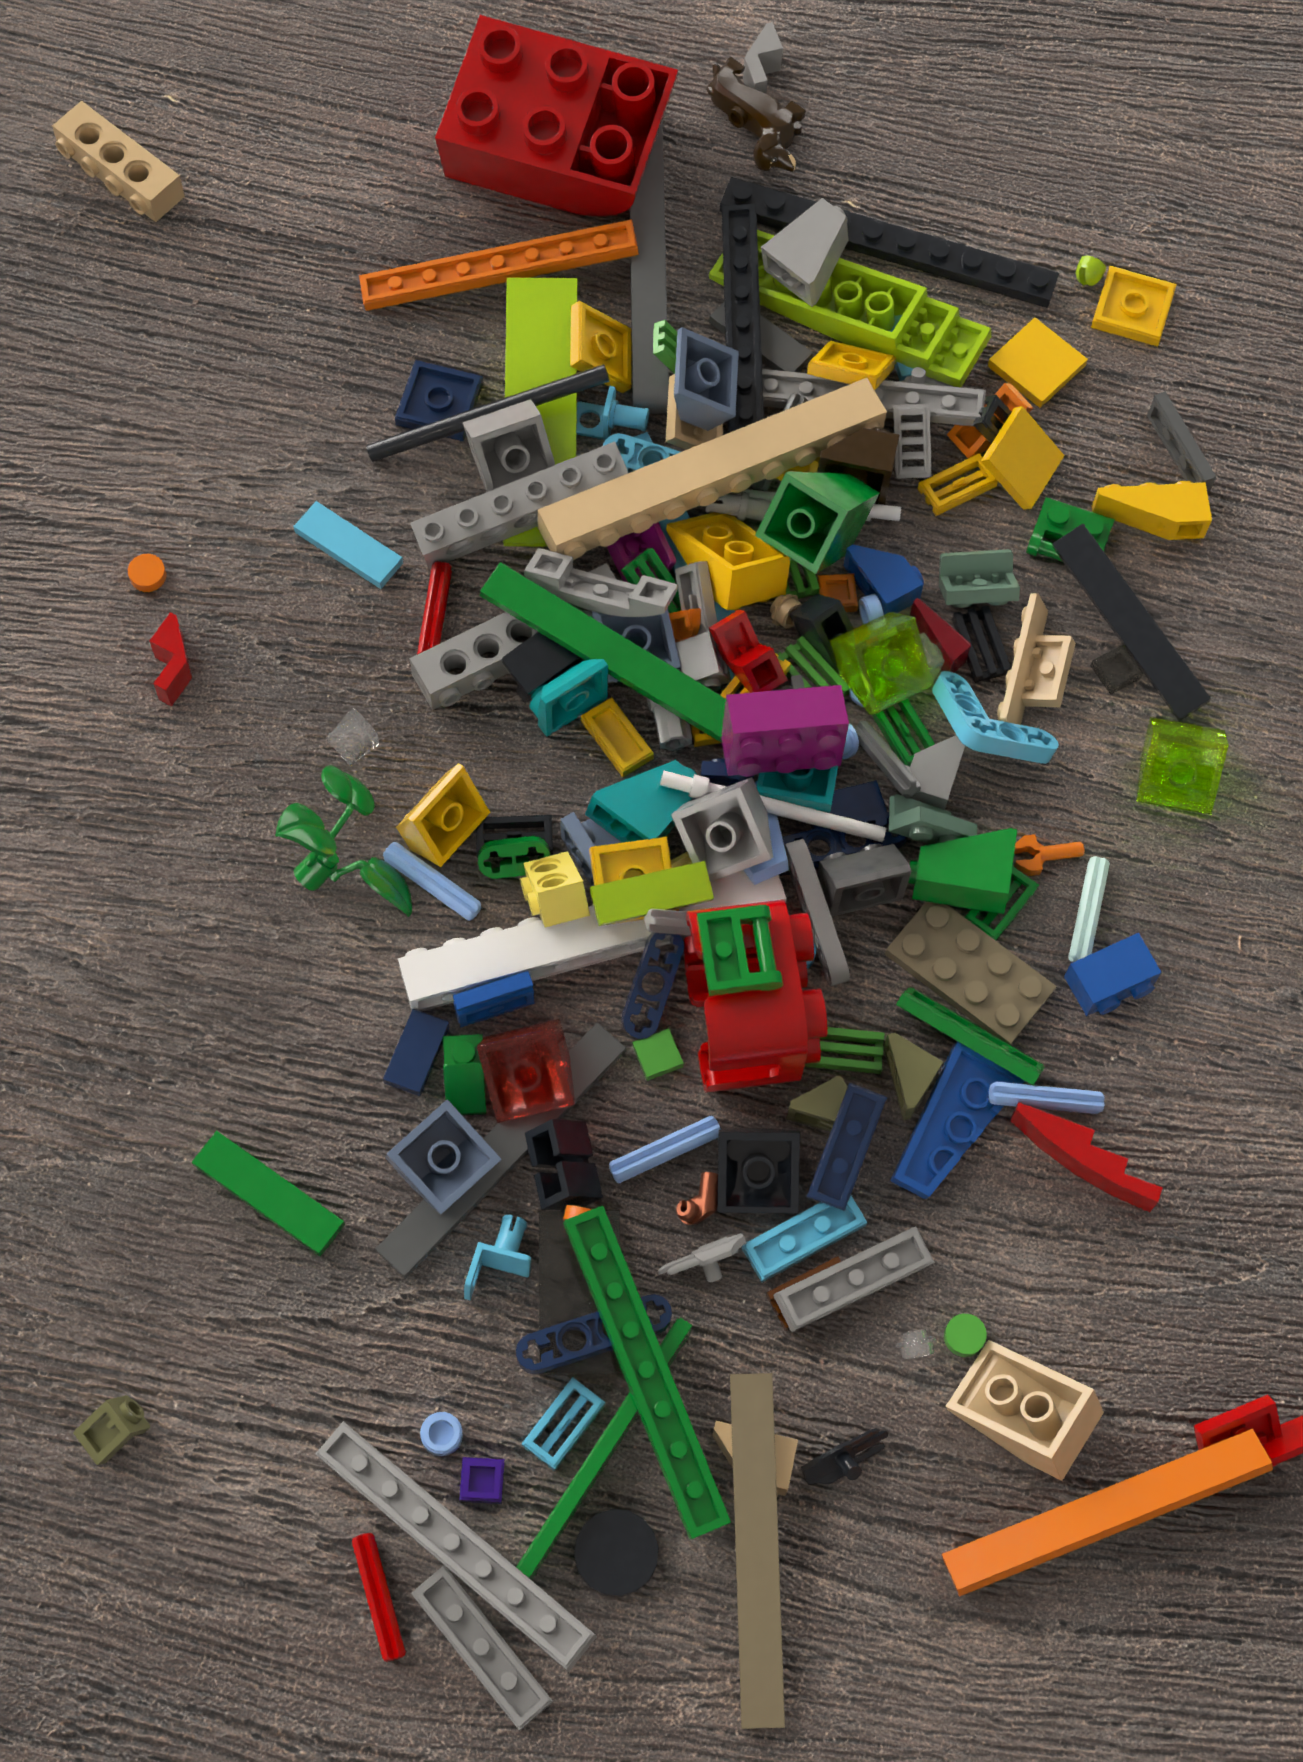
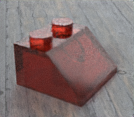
(527, 1070)

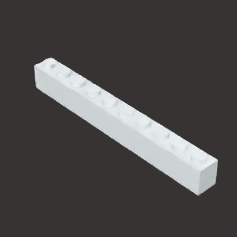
(462, 964)

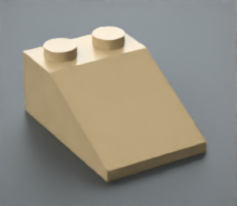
(1027, 1408)

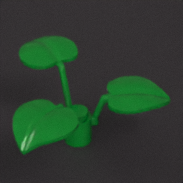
(307, 829)

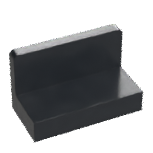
(538, 663)

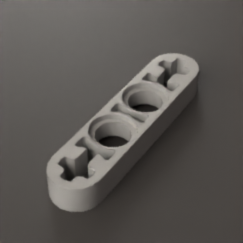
(814, 903)

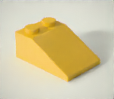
(739, 563)

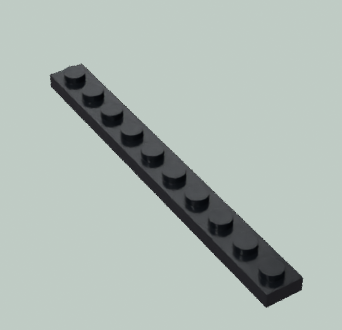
(907, 246)

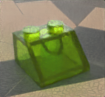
(883, 661)
(1181, 765)

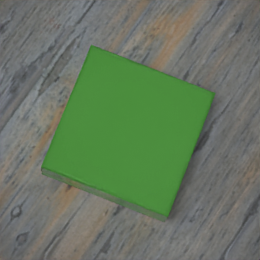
(657, 1054)

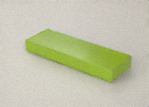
(656, 890)

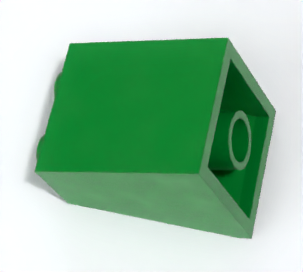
(816, 517)

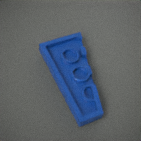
(950, 1120)

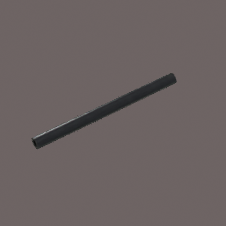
(454, 424)

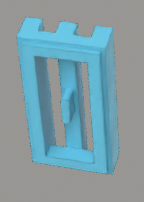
(542, 1452)

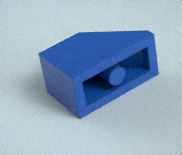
(884, 575)

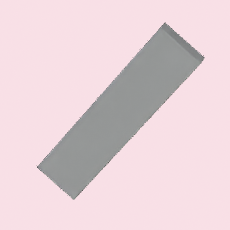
(853, 1279)
(482, 1648)

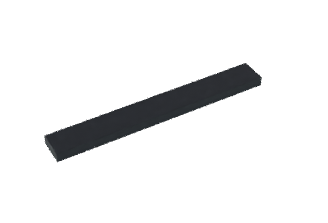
(743, 309)

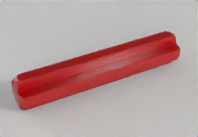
(435, 606)
(378, 1597)

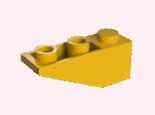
(1162, 510)

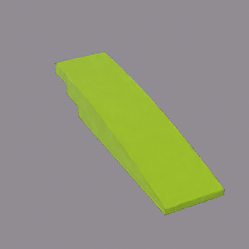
(861, 311)
(538, 354)

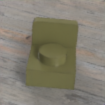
(111, 1428)

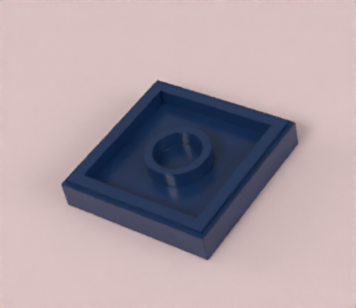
(435, 394)

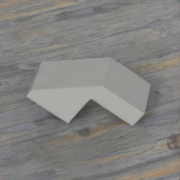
(763, 58)

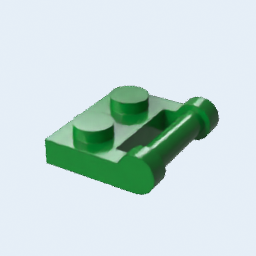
(1059, 519)
(725, 950)

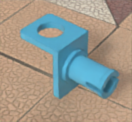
(611, 415)
(502, 1255)

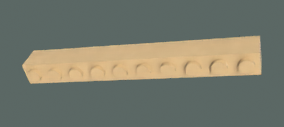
(708, 471)

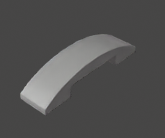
(596, 592)

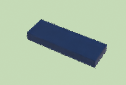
(846, 1146)

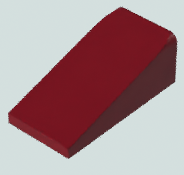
(950, 642)

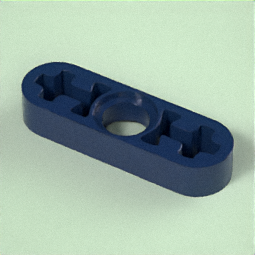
(632, 1007)

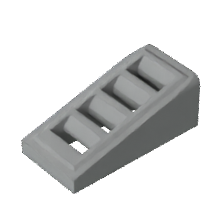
(913, 471)

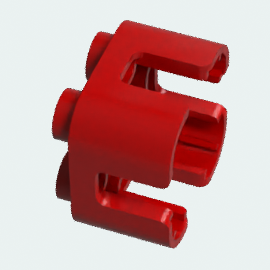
(759, 1033)

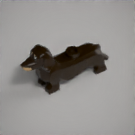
(758, 114)

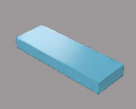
(348, 545)
(801, 1237)

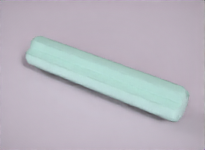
(1089, 908)

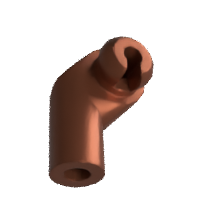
(701, 1205)

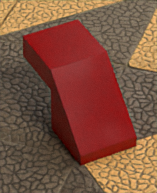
(170, 648)
(747, 658)

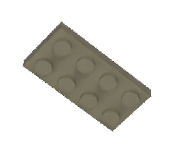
(970, 971)

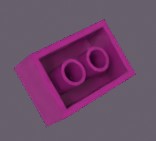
(784, 730)

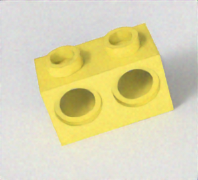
(554, 889)

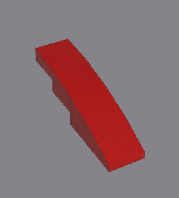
(1071, 1147)

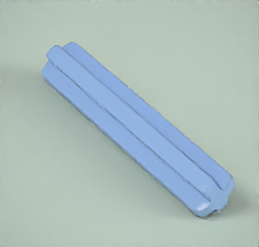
(432, 881)
(1046, 1097)
(664, 1149)

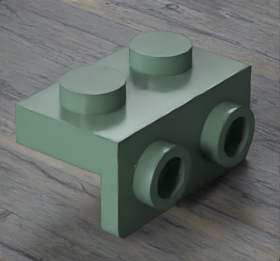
(978, 578)
(926, 821)

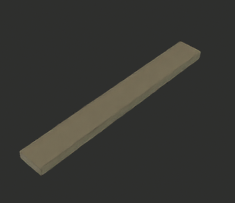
(757, 1551)

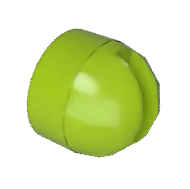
(1090, 270)

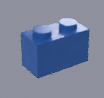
(1113, 975)

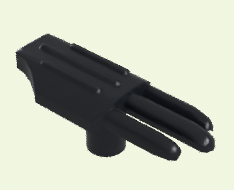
(843, 1460)

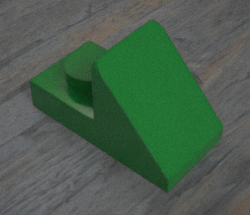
(464, 1074)

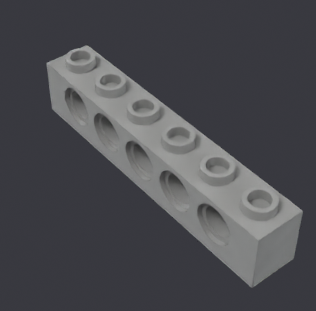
(512, 506)
(465, 652)

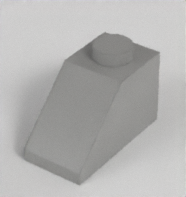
(936, 771)

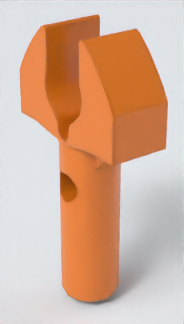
(1043, 853)

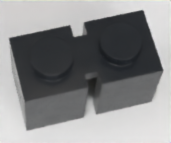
(564, 1147)

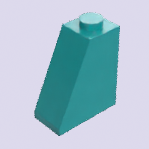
(639, 805)

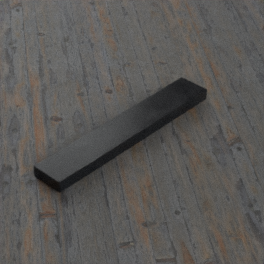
(1131, 622)

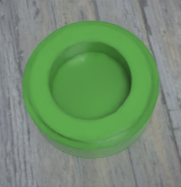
(965, 1335)

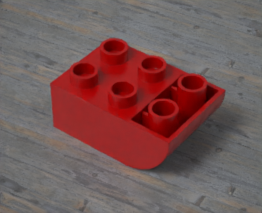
(552, 119)

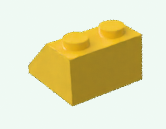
(444, 817)

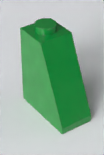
(966, 871)

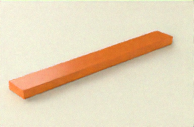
(497, 264)
(1106, 1512)

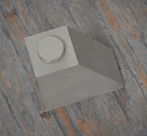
(807, 250)

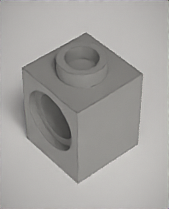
(703, 661)

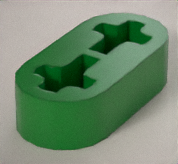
(510, 848)

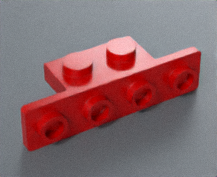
(1261, 1415)

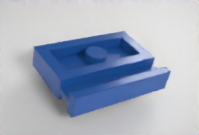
(494, 999)

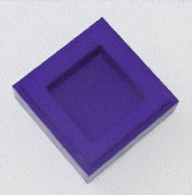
(482, 1480)

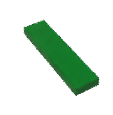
(971, 1035)
(268, 1193)

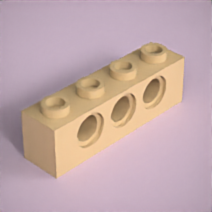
(118, 161)

